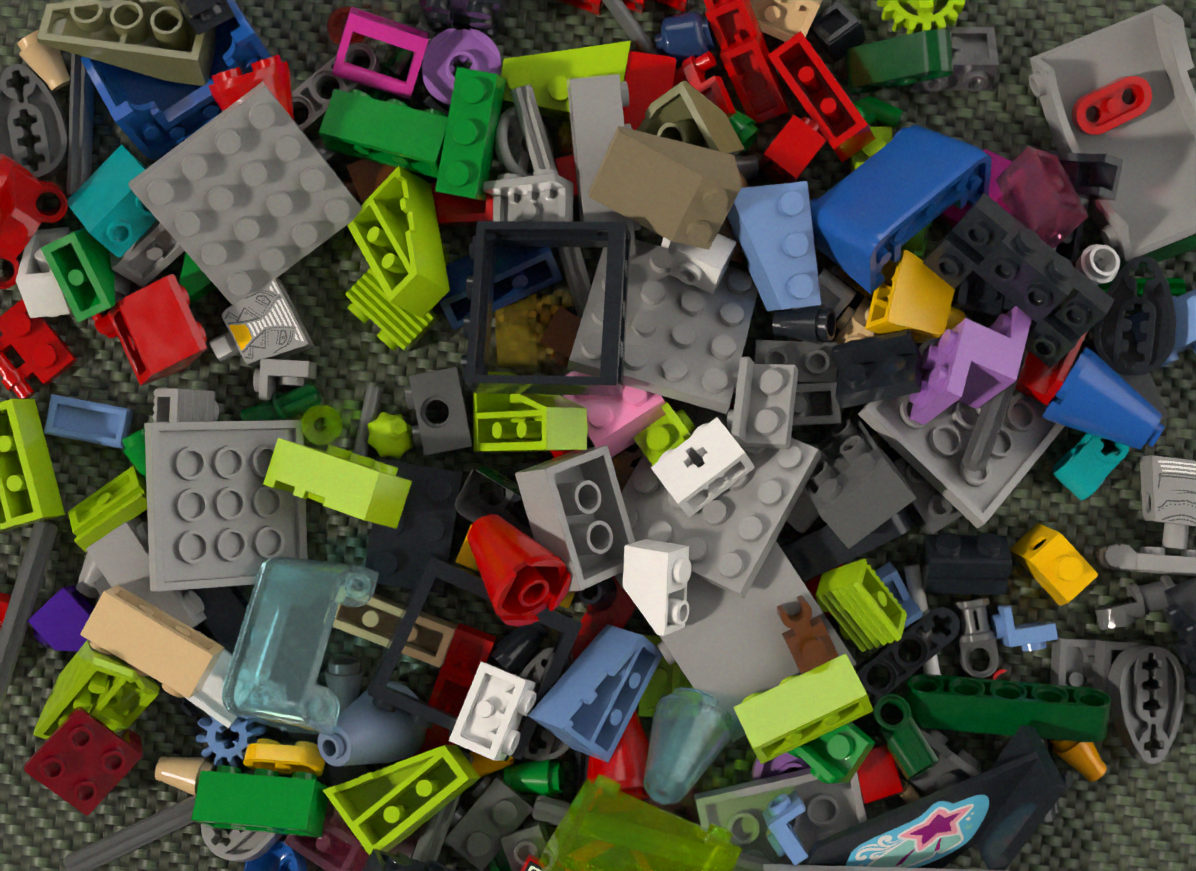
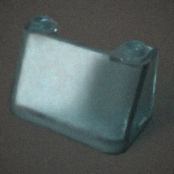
(286, 641)

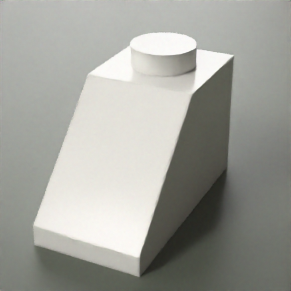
(36, 280)

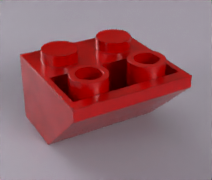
(158, 330)

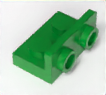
(836, 754)

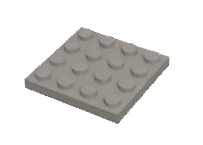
(246, 195)
(676, 334)
(941, 443)
(209, 503)
(737, 527)
(740, 809)

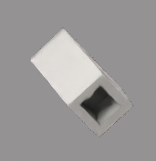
(657, 582)

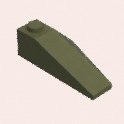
(132, 35)
(692, 119)

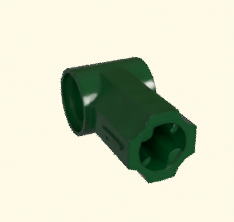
(904, 739)

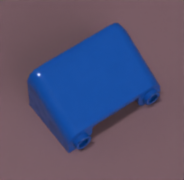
(163, 112)
(894, 198)

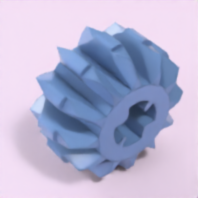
(223, 745)

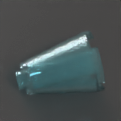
(684, 742)

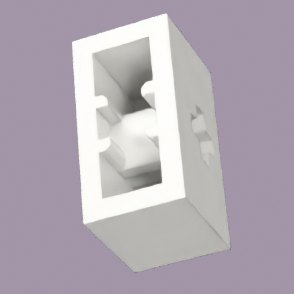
(723, 466)

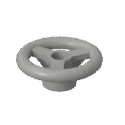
(511, 145)

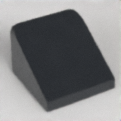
(837, 30)

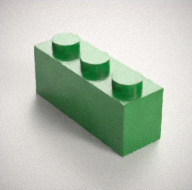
(384, 131)
(470, 133)
(261, 802)

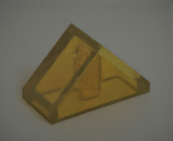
(517, 333)

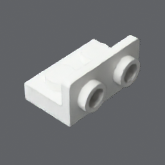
(493, 712)

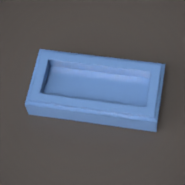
(88, 421)

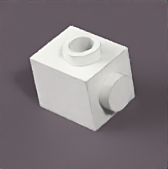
(702, 266)

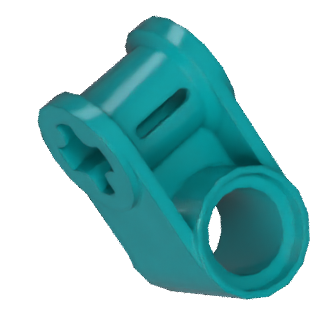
(1087, 466)

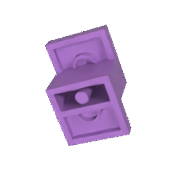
(970, 364)

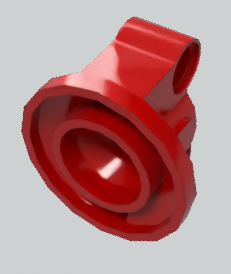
(19, 212)

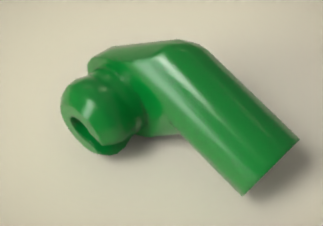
(877, 110)

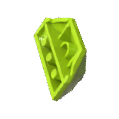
(101, 687)

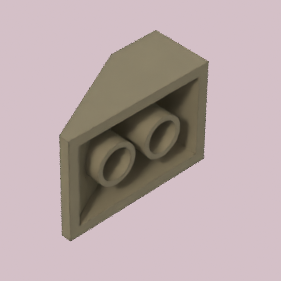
(667, 185)

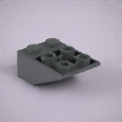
(855, 482)

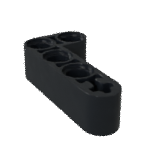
(823, 550)

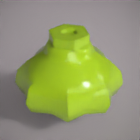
(390, 435)

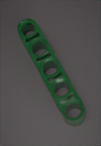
(1004, 706)

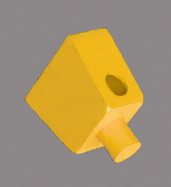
(912, 301)
(1054, 564)

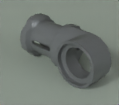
(1140, 601)
(976, 634)

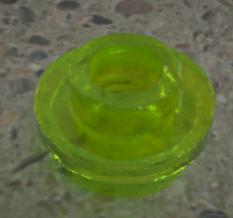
(327, 435)

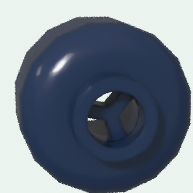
(685, 36)

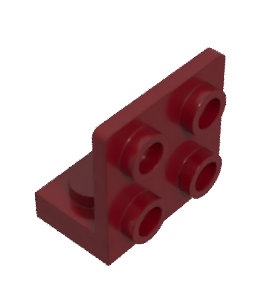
(84, 760)

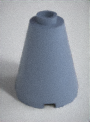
(372, 734)

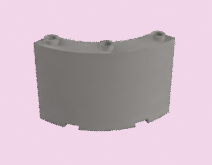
(1157, 148)
(738, 643)

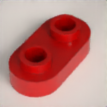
(1109, 105)

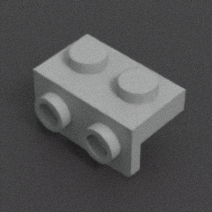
(531, 198)

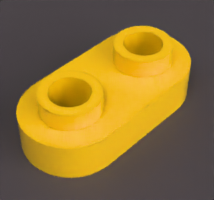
(284, 758)

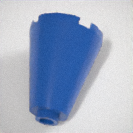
(1104, 405)

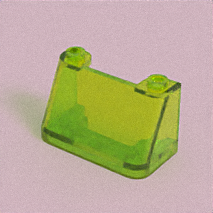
(622, 833)

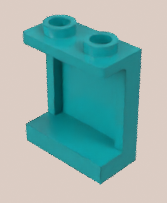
(109, 205)

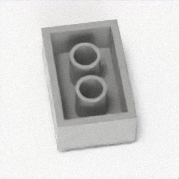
(578, 513)

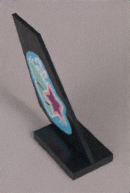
(989, 810)

